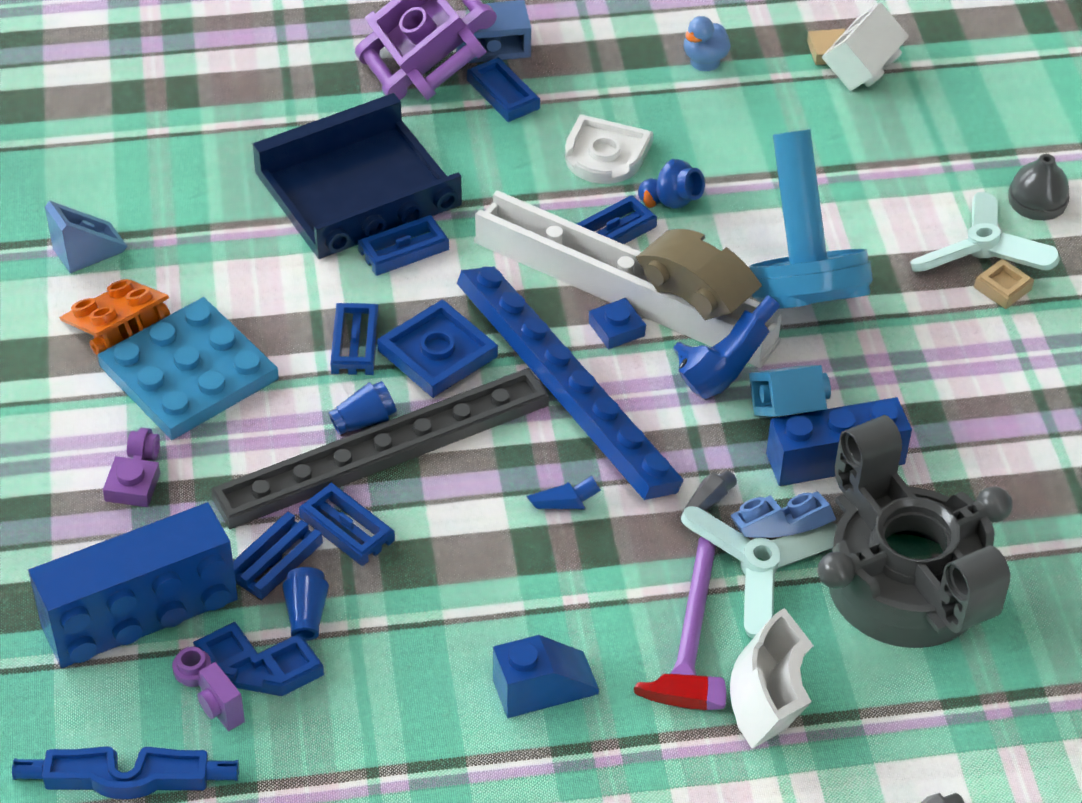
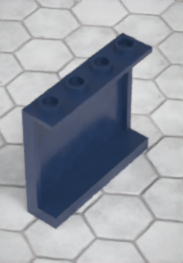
(353, 176)

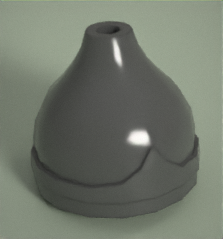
(1040, 189)

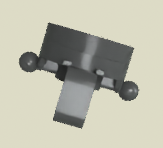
(899, 596)

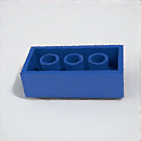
(134, 584)

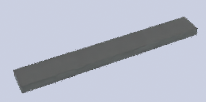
(378, 447)

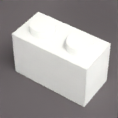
(866, 47)

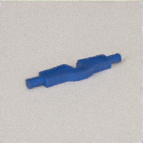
(98, 771)

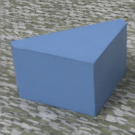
(81, 238)

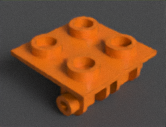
(117, 313)

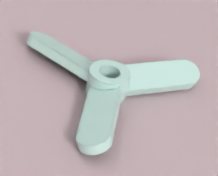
(988, 241)
(759, 573)

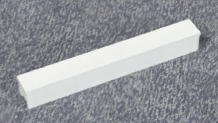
(601, 269)

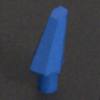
(565, 495)

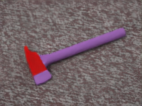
(682, 685)

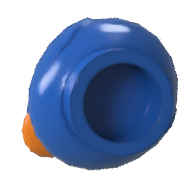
(675, 187)

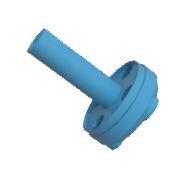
(809, 271)

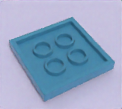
(188, 367)

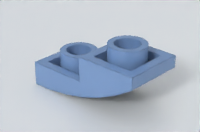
(766, 519)

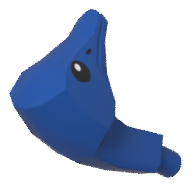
(715, 368)

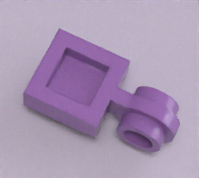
(135, 479)
(218, 694)

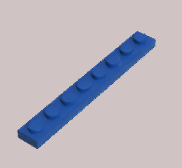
(570, 383)

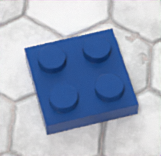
(437, 348)

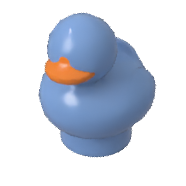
(706, 43)

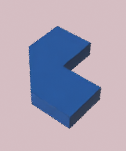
(270, 671)

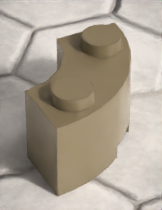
(698, 272)

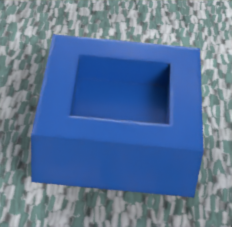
(617, 323)

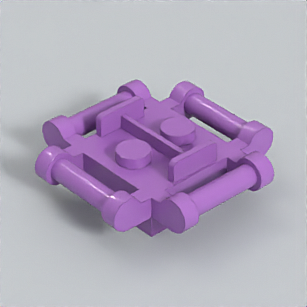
(420, 37)

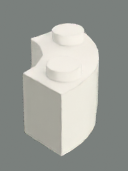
(768, 680)

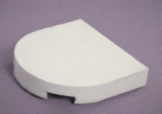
(606, 150)

